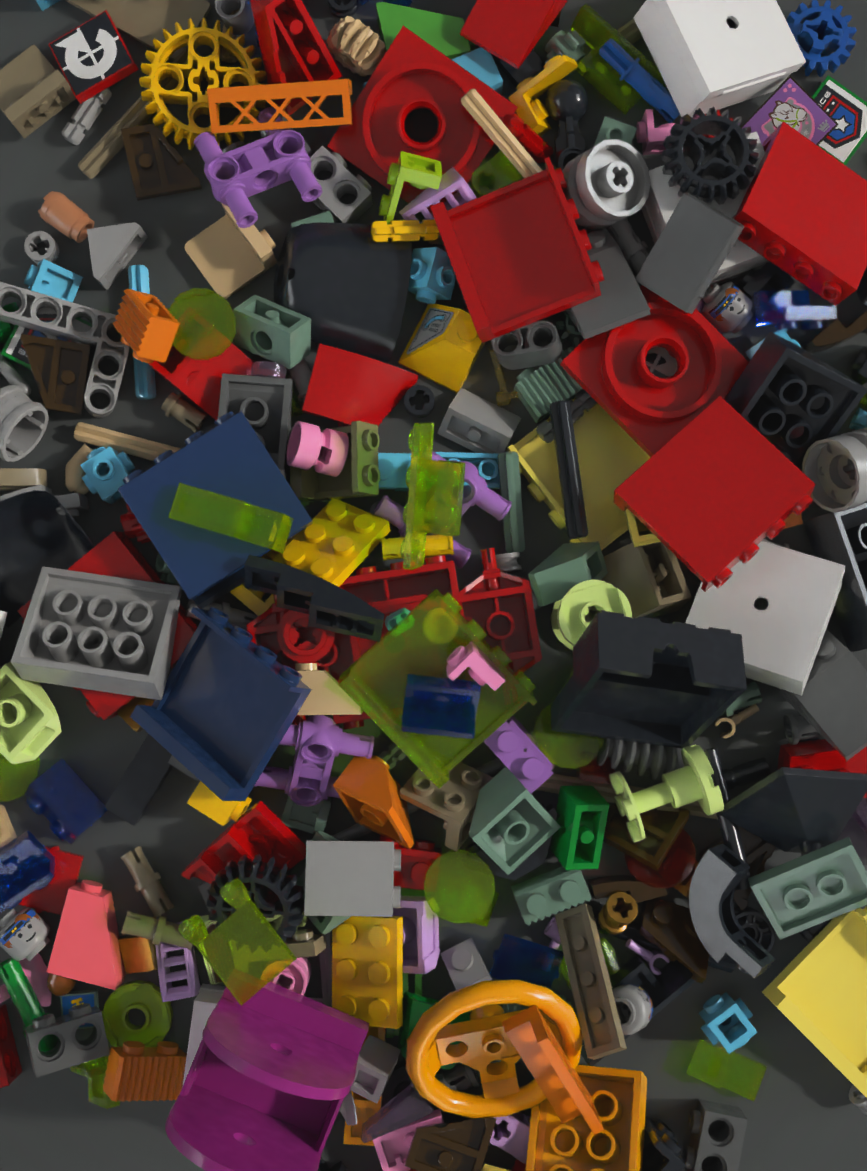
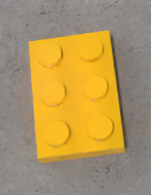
(335, 542)
(369, 969)

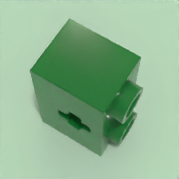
(582, 827)

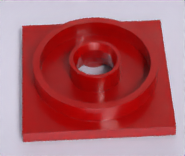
(409, 79)
(645, 405)

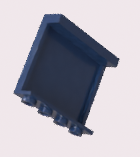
(222, 461)
(224, 706)

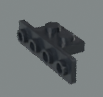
(660, 988)

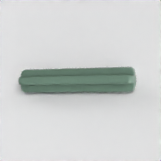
(511, 490)

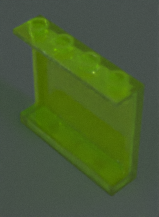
(421, 647)

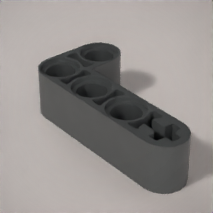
(527, 352)

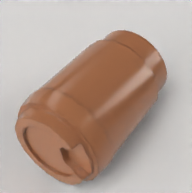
(65, 216)

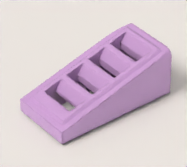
(449, 183)
(166, 977)

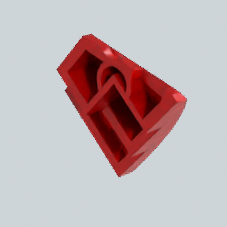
(354, 387)
(251, 834)

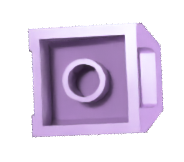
(419, 935)

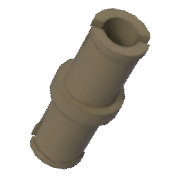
(147, 881)
(154, 929)

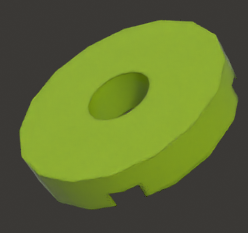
(142, 996)

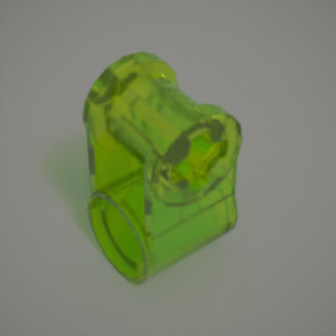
(495, 173)

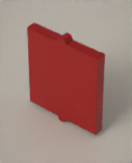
(65, 876)

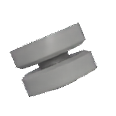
(607, 183)

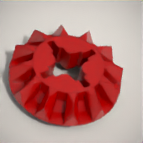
(305, 652)

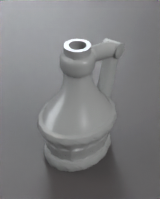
(20, 418)

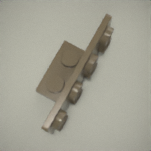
(147, 18)

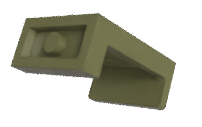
(358, 477)

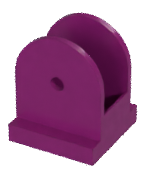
(266, 1083)

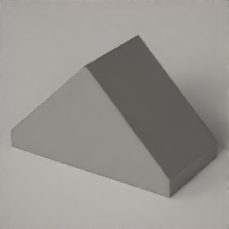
(113, 249)

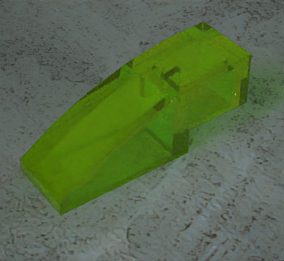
(231, 517)

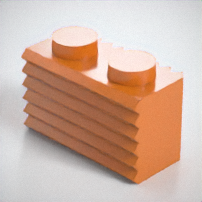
(146, 326)
(144, 1072)

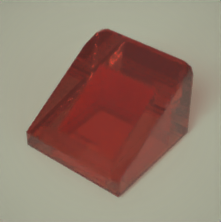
(594, 773)

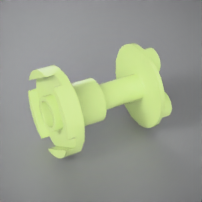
(581, 604)
(678, 787)

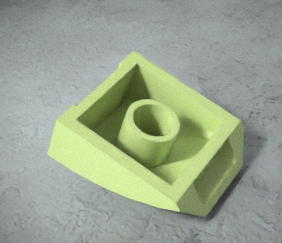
(26, 717)

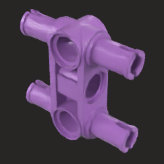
(257, 168)
(473, 494)
(316, 745)

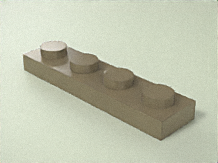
(590, 982)

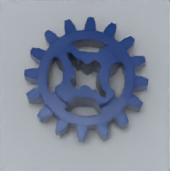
(822, 36)

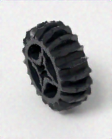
(689, 136)
(272, 891)

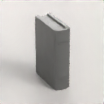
(689, 252)

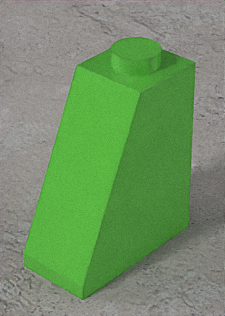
(435, 28)

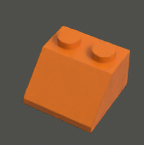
(374, 799)

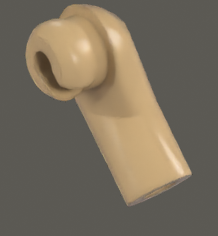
(74, 471)

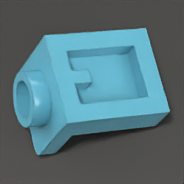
(53, 280)

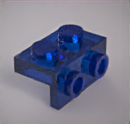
(789, 310)
(440, 706)
(64, 802)
(23, 869)

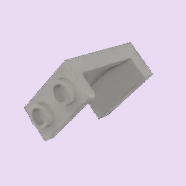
(351, 878)

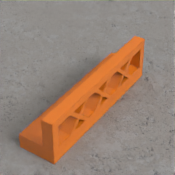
(280, 91)
(551, 1067)

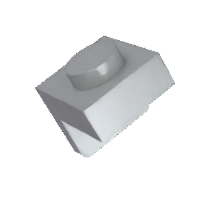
(465, 964)

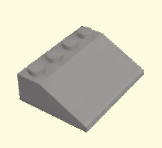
(99, 633)

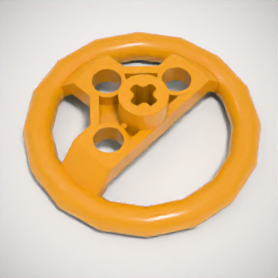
(483, 1042)

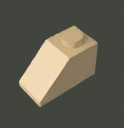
(326, 694)

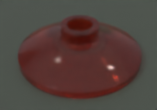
(673, 871)

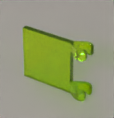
(243, 947)

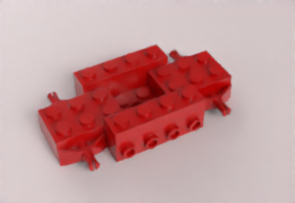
(494, 600)

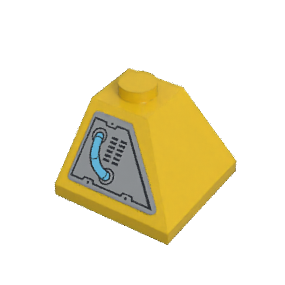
(443, 346)

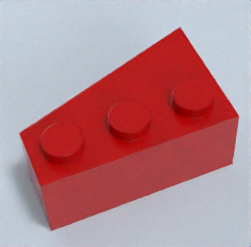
(291, 46)

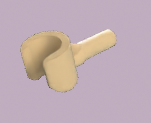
(735, 720)

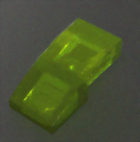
(726, 1070)

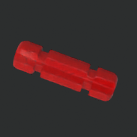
(528, 138)

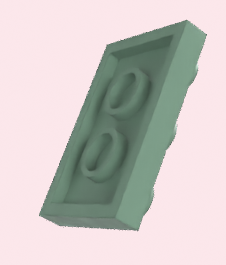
(812, 888)

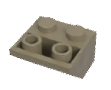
(648, 579)

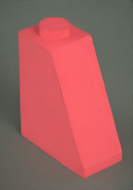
(88, 938)

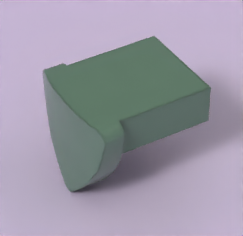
(307, 818)

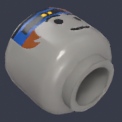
(727, 307)
(23, 934)
(633, 1007)

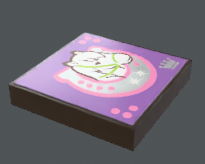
(795, 108)

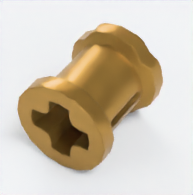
(623, 905)

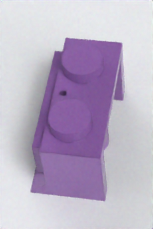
(520, 754)

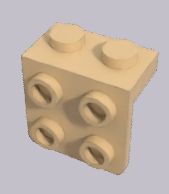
(231, 254)

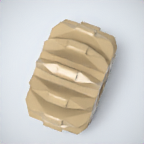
(356, 46)

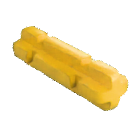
(404, 230)

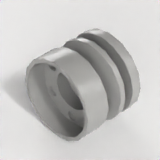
(838, 470)

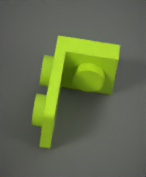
(412, 168)

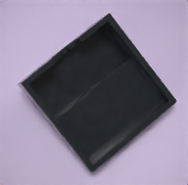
(649, 680)

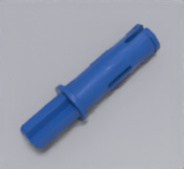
(640, 79)

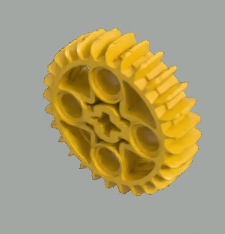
(195, 71)

